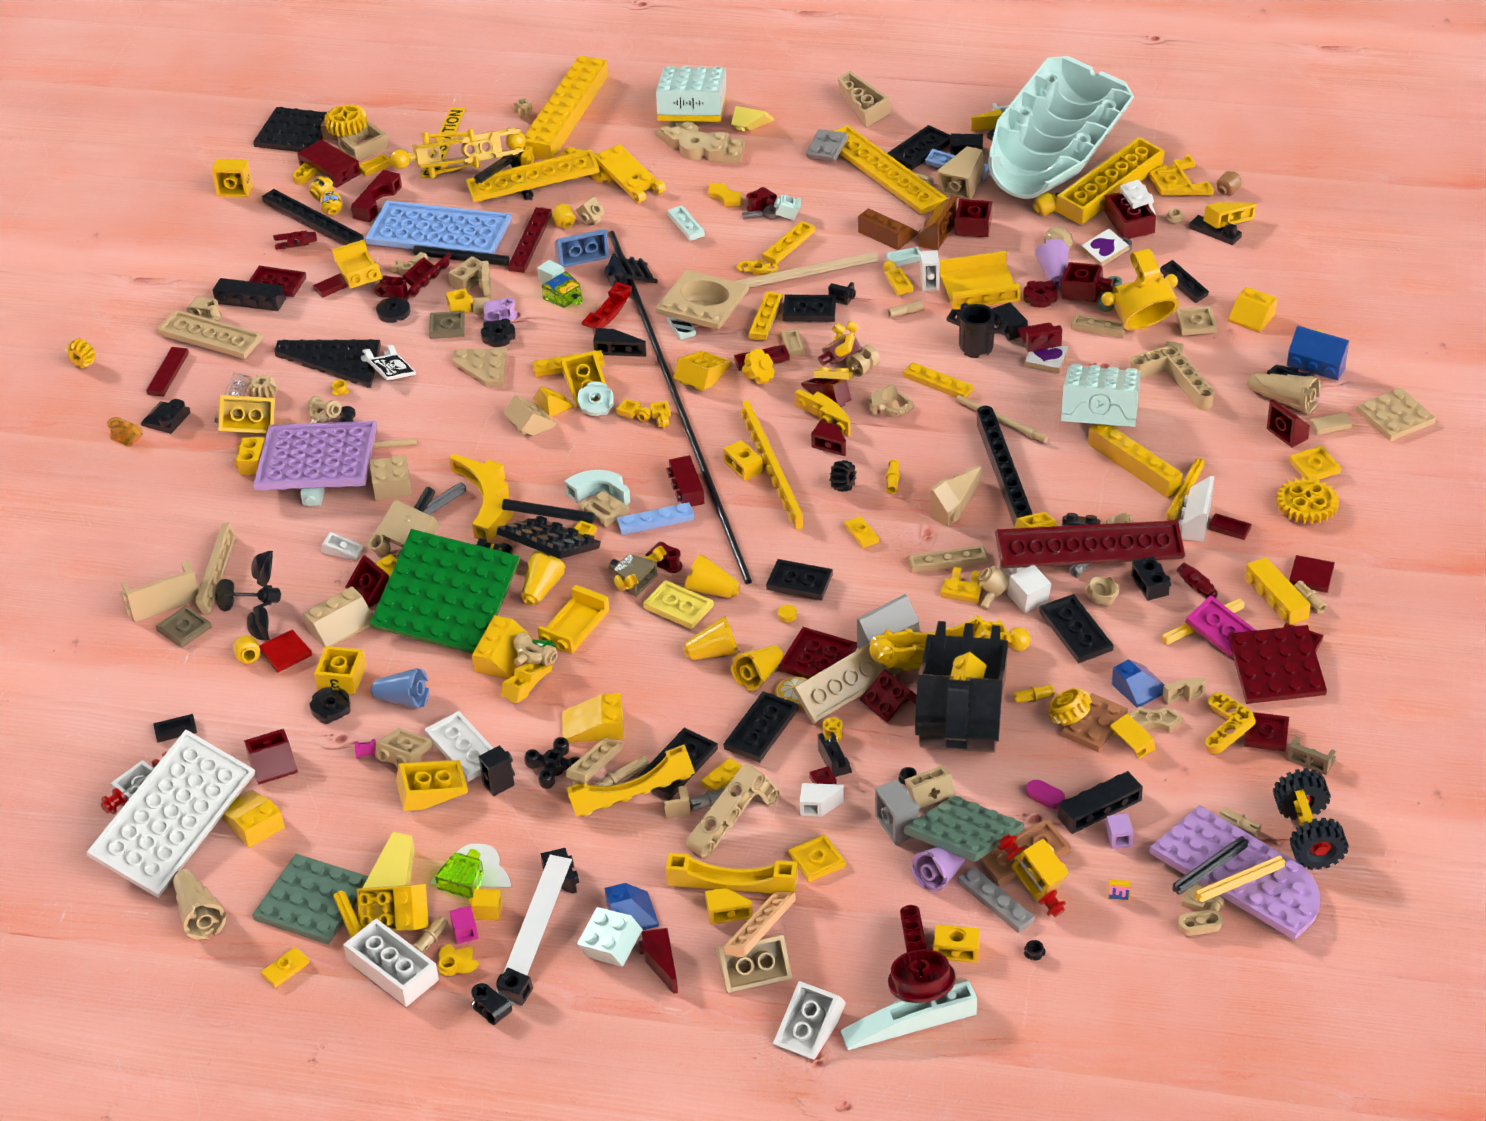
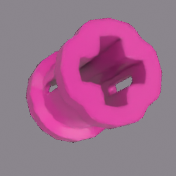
(365, 748)

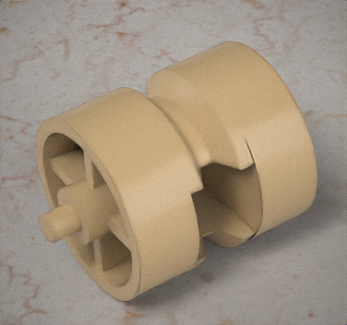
(863, 360)

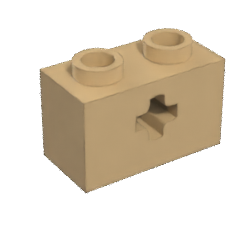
(930, 786)

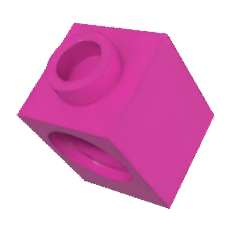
(463, 924)

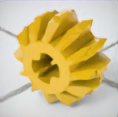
(80, 353)

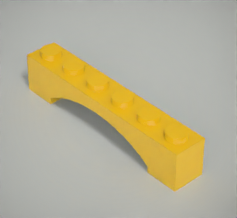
(674, 766)
(689, 872)

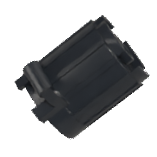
(976, 328)

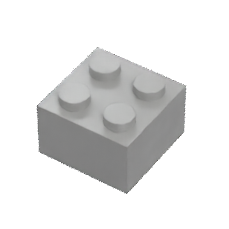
(895, 809)

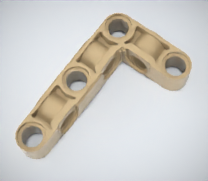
(729, 808)

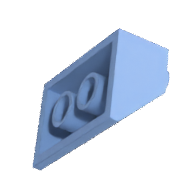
(582, 248)

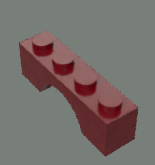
(384, 185)

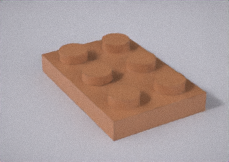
(1094, 728)

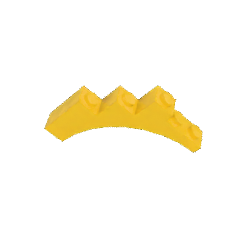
(489, 480)

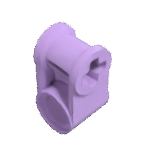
(499, 310)

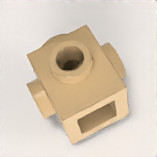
(590, 212)

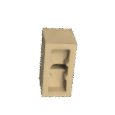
(466, 274)

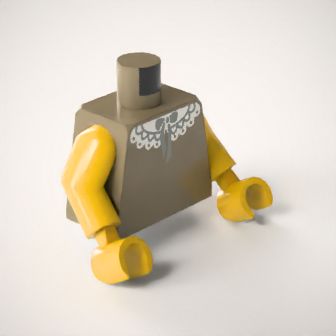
(636, 572)

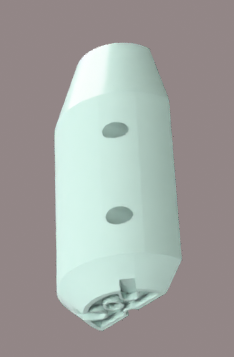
(1054, 126)

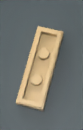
(1098, 325)

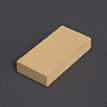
(793, 342)
(1331, 423)

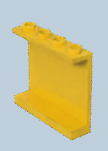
(979, 280)

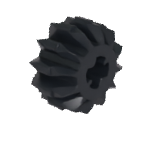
(842, 476)

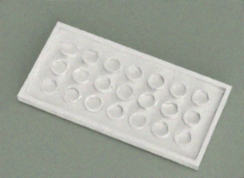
(171, 813)

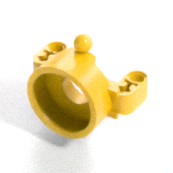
(1147, 298)

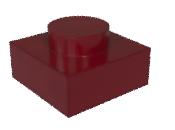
(822, 776)

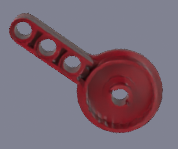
(936, 972)

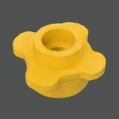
(339, 387)

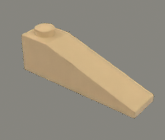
(952, 495)

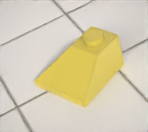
(749, 118)

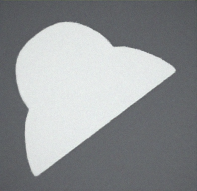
(493, 873)

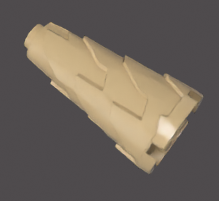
(1287, 389)
(197, 907)

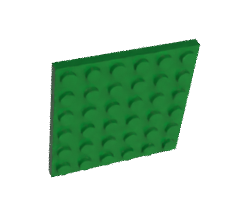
(444, 591)

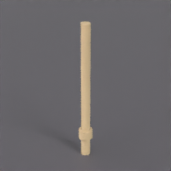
(1028, 431)

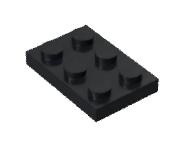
(809, 308)
(799, 579)

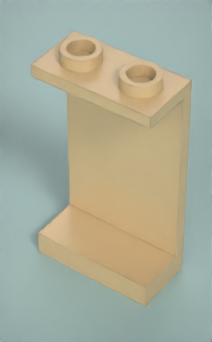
(161, 595)

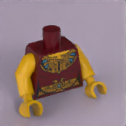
(842, 346)

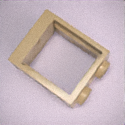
(366, 149)

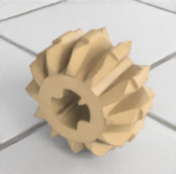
(262, 387)

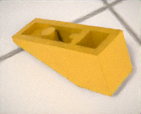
(1221, 213)

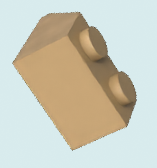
(528, 416)

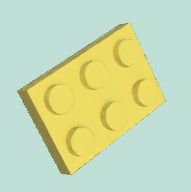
(678, 604)

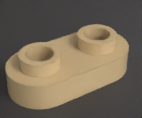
(1197, 922)

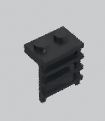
(622, 269)

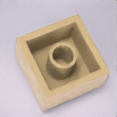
(390, 477)

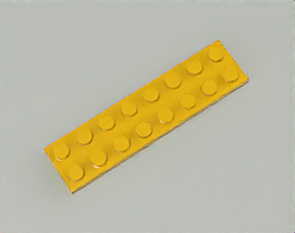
(534, 175)

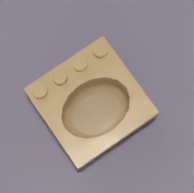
(702, 299)

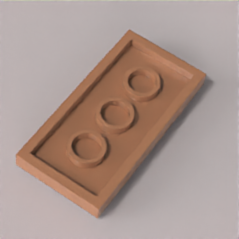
(1000, 869)

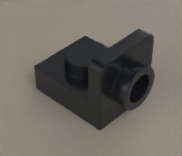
(843, 293)

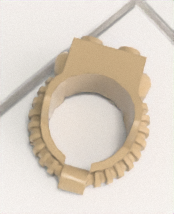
(887, 402)

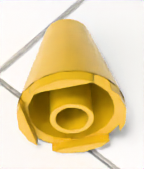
(541, 577)
(711, 579)
(712, 642)
(756, 666)

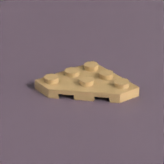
(483, 364)

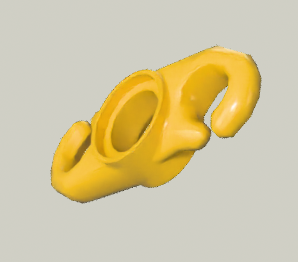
(750, 264)

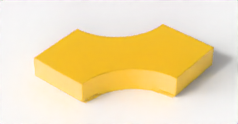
(725, 195)

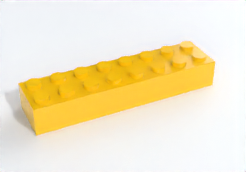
(1087, 195)

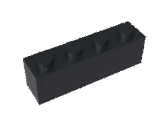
(249, 294)
(1100, 802)

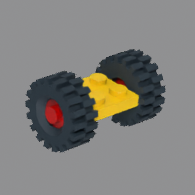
(1315, 841)

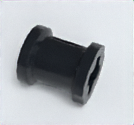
(347, 414)

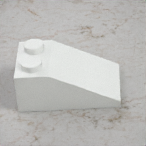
(809, 1020)

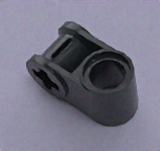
(490, 1003)

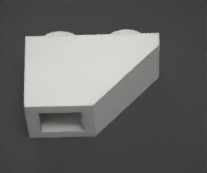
(820, 798)

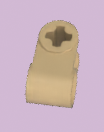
(205, 308)

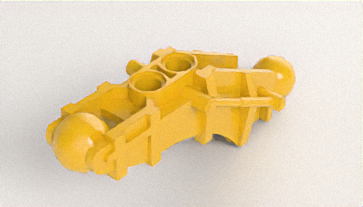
(515, 141)
(907, 647)

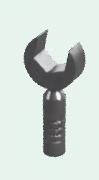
(768, 213)

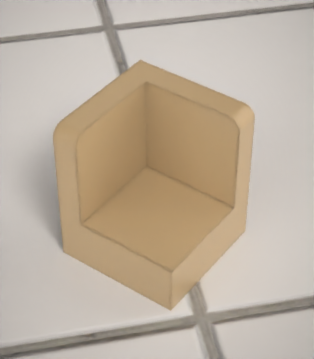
(678, 806)

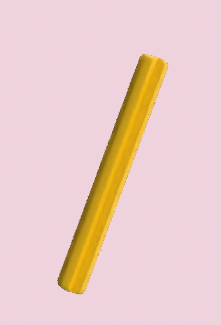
(1188, 482)
(1184, 630)
(1239, 879)

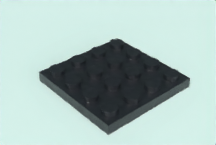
(291, 129)
(548, 537)

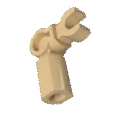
(403, 267)

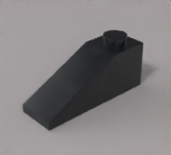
(618, 343)

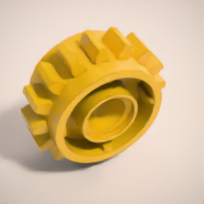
(1069, 706)

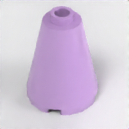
(1053, 259)
(935, 868)

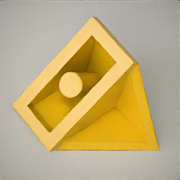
(552, 401)

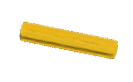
(347, 913)

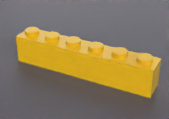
(1135, 459)

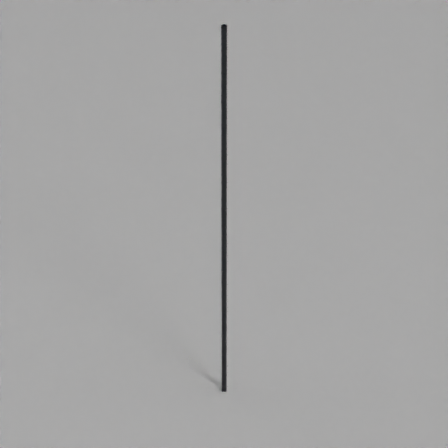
(685, 421)

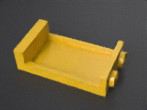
(356, 264)
(575, 619)

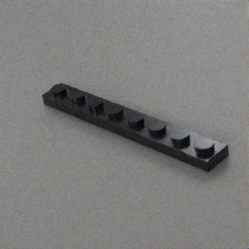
(311, 217)

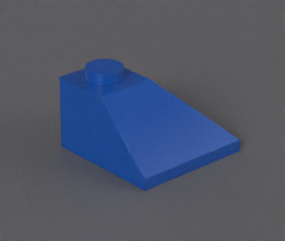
(1136, 683)
(633, 902)

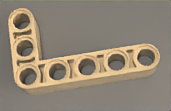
(1180, 369)

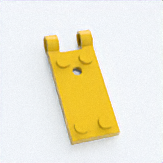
(624, 168)

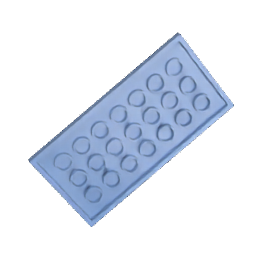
(438, 227)

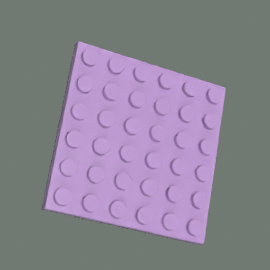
(316, 455)

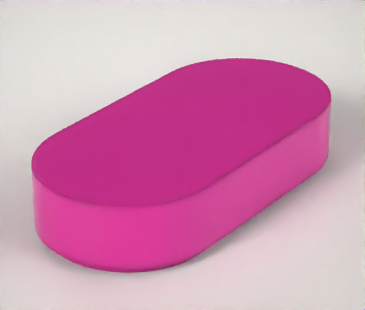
(1044, 793)

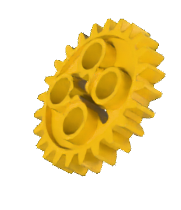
(1307, 500)

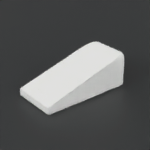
(341, 547)

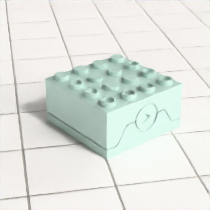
(1101, 395)

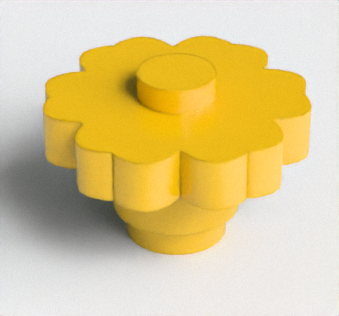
(758, 366)

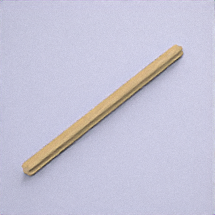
(810, 270)

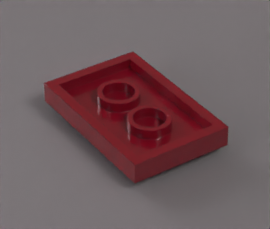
(289, 279)

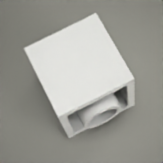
(1029, 589)

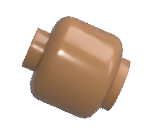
(1228, 183)

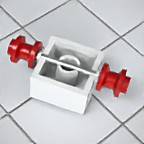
(126, 785)

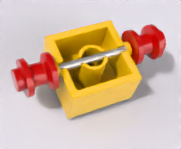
(1038, 871)

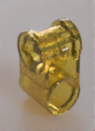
(124, 431)

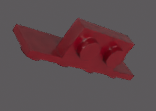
(422, 272)

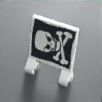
(389, 366)

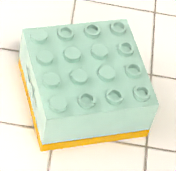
(691, 94)

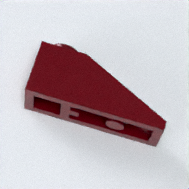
(833, 388)
(659, 956)

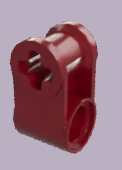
(760, 199)
(391, 287)
(671, 560)

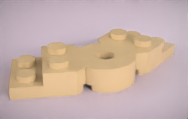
(695, 144)

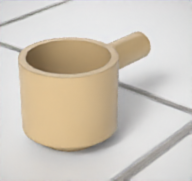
(994, 582)

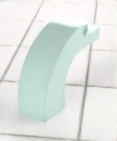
(594, 481)

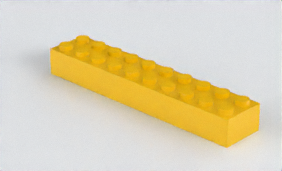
(566, 106)

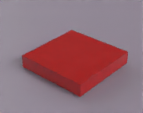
(285, 650)

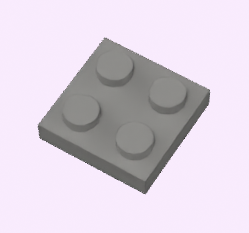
(826, 145)

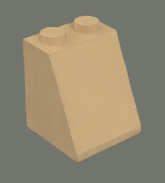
(962, 173)

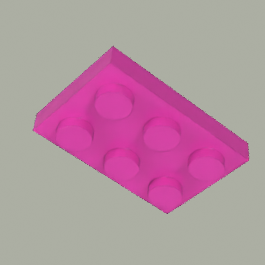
(1216, 622)

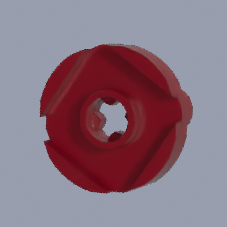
(1047, 289)

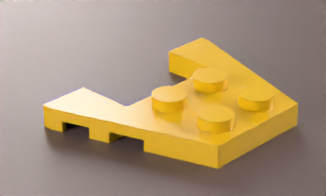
(1173, 181)

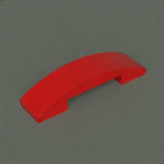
(610, 308)

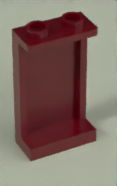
(331, 162)

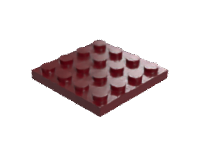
(1277, 664)

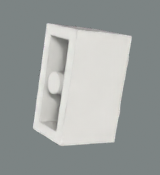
(929, 270)

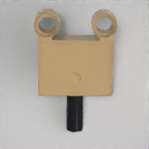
(400, 521)

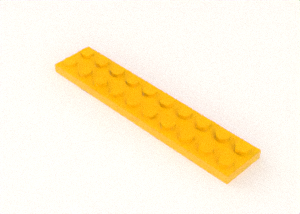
(889, 172)

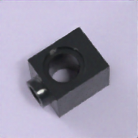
(518, 993)

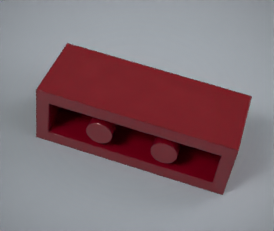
(685, 481)

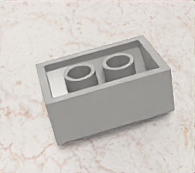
(892, 616)

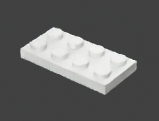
(459, 741)

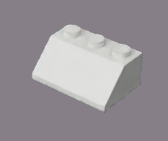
(1197, 510)

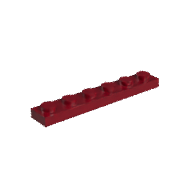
(529, 240)

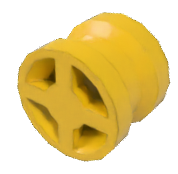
(834, 725)

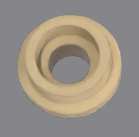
(1174, 215)

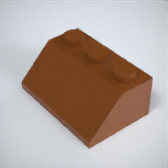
(938, 225)
(885, 229)

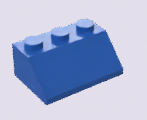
(1318, 352)

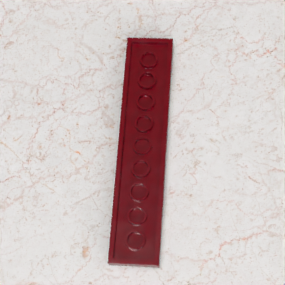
(1089, 544)

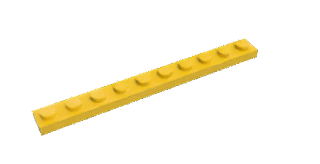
(772, 466)

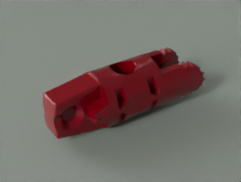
(302, 238)
(1196, 580)

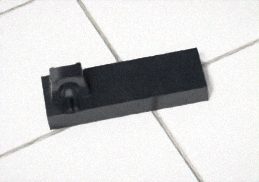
(1227, 234)
(1186, 282)

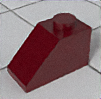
(828, 438)

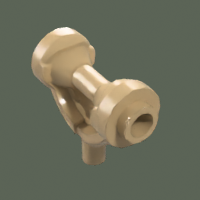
(323, 411)
(523, 643)

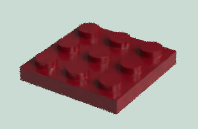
(814, 652)

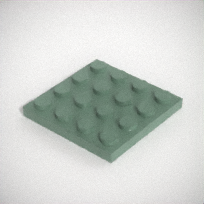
(963, 828)
(304, 898)

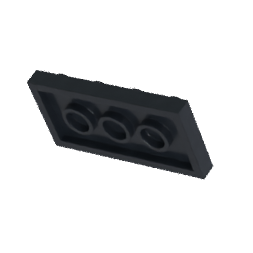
(917, 147)
(1076, 628)
(761, 726)
(699, 751)

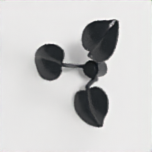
(258, 619)

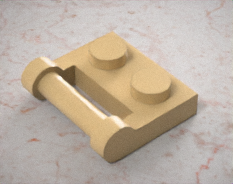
(606, 504)

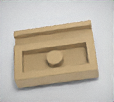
(485, 280)

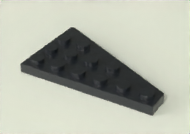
(333, 356)

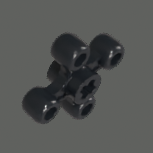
(552, 761)

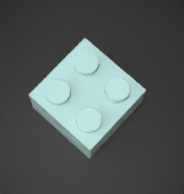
(609, 936)

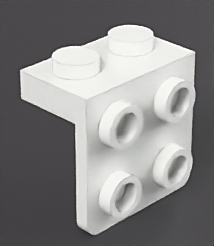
(1137, 194)

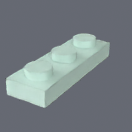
(686, 223)

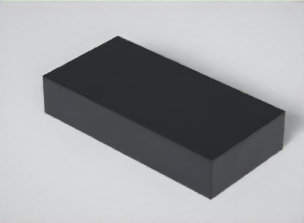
(174, 727)

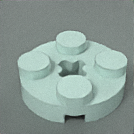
(599, 407)

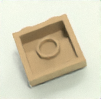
(402, 747)

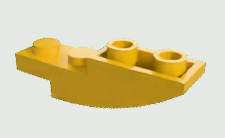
(824, 408)

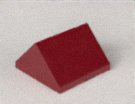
(368, 580)

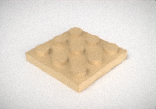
(1395, 414)

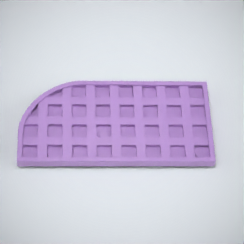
(1281, 899)

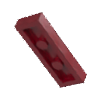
(777, 354)

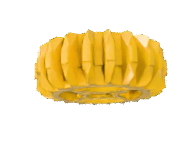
(346, 120)

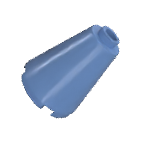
(403, 688)

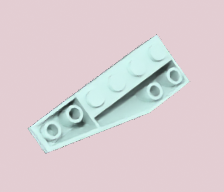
(908, 1017)

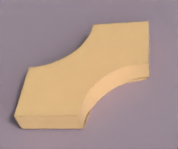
(1160, 719)

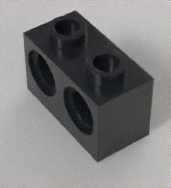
(1150, 578)

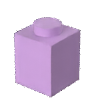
(1119, 831)

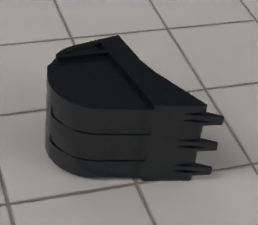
(966, 711)

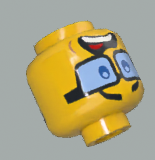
(331, 202)

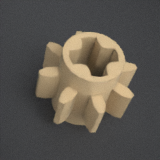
(523, 108)

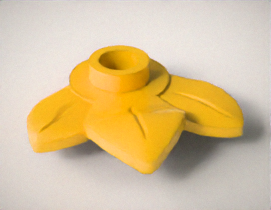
(456, 961)

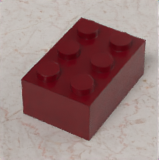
(1129, 221)

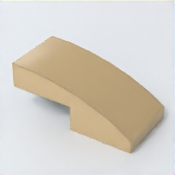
(1187, 688)

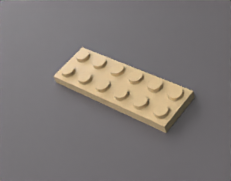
(210, 334)
(839, 683)

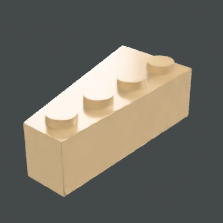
(863, 98)

